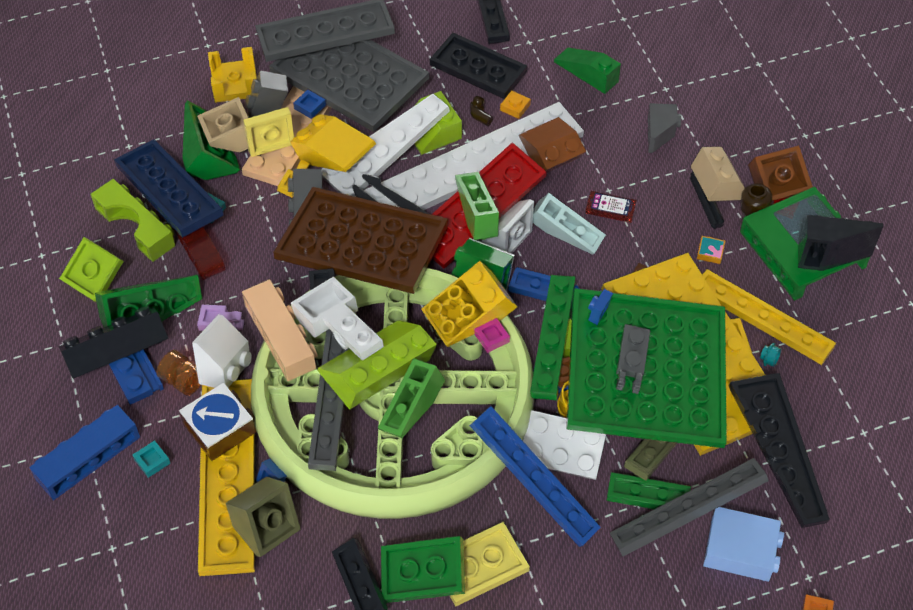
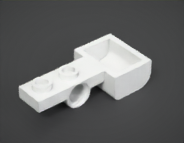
(334, 309)

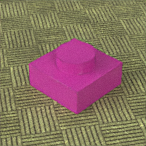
(492, 335)

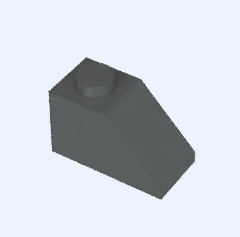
(662, 124)

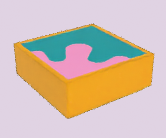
(711, 249)

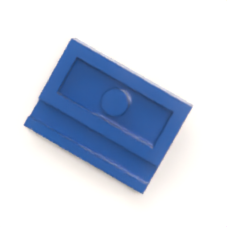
(136, 376)

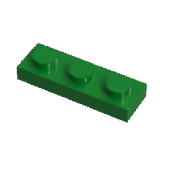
(643, 493)

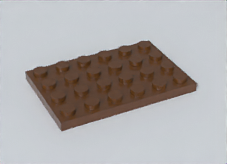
(362, 239)

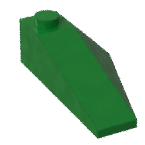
(198, 156)
(165, 296)

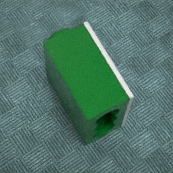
(495, 259)

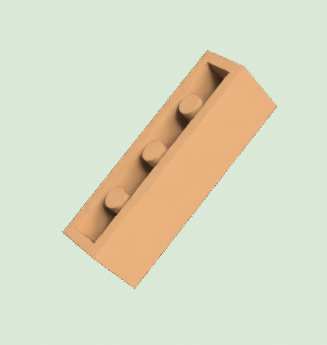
(279, 329)

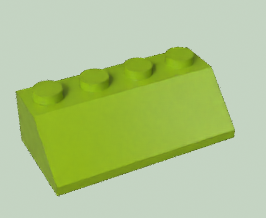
(359, 380)

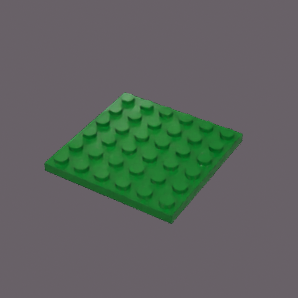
(682, 378)

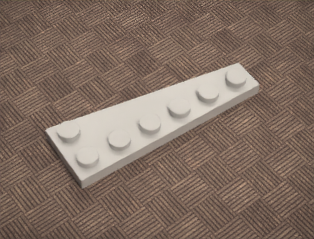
(390, 144)

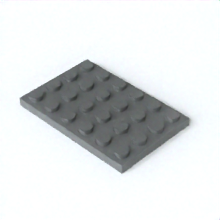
(355, 79)

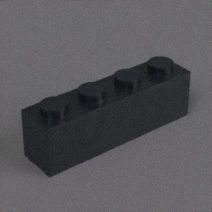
(113, 342)

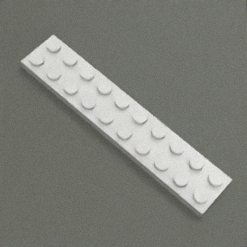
(435, 179)

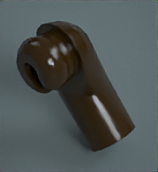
(477, 111)

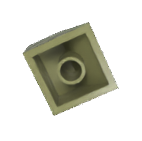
(264, 515)

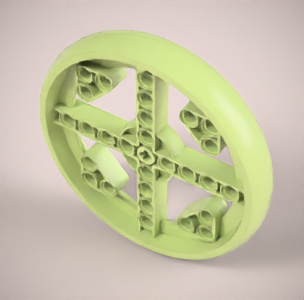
(454, 475)

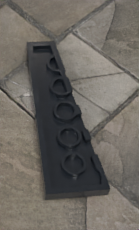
(778, 436)

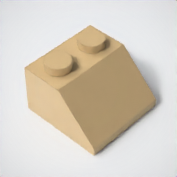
(225, 126)
(717, 175)

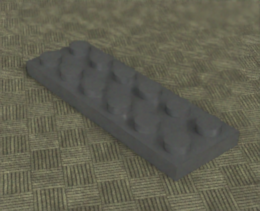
(324, 29)

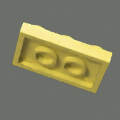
(489, 562)

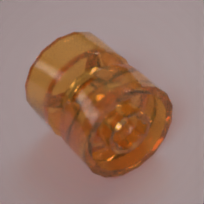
(179, 371)

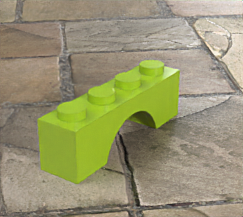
(117, 203)

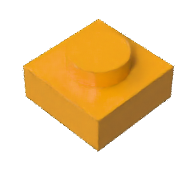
(515, 104)

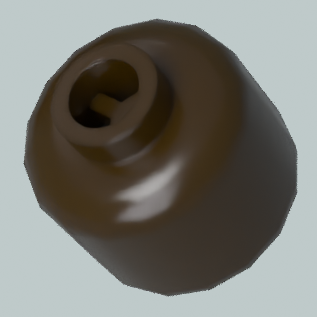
(755, 198)

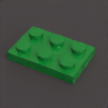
(422, 569)

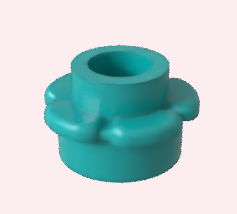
(770, 355)

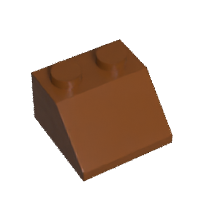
(552, 144)
(781, 172)

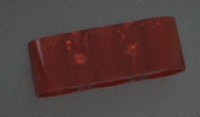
(202, 253)

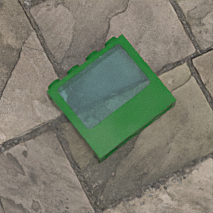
(776, 236)

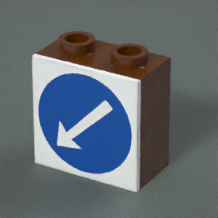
(218, 421)

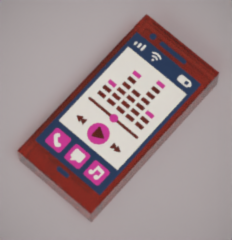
(611, 206)

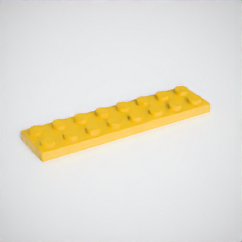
(220, 546)

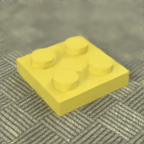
(269, 131)

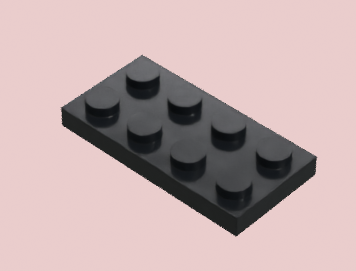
(478, 65)

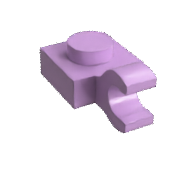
(209, 312)

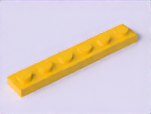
(770, 319)

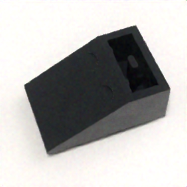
(836, 241)

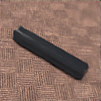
(710, 207)

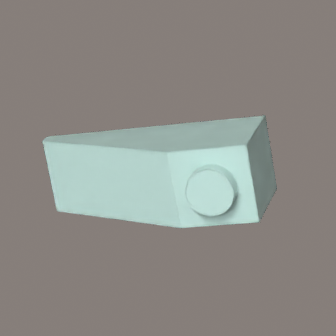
(566, 225)

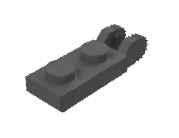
(632, 356)

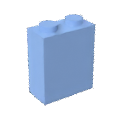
(743, 544)

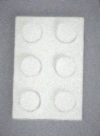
(564, 449)

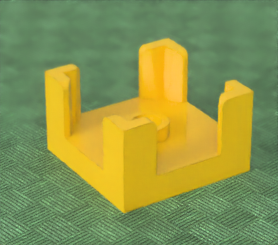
(232, 78)

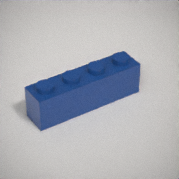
(84, 452)

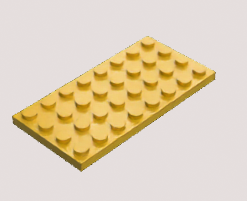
(682, 281)

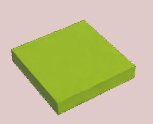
(91, 269)

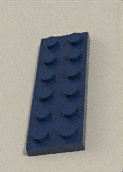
(169, 188)

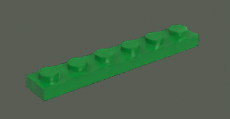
(553, 338)

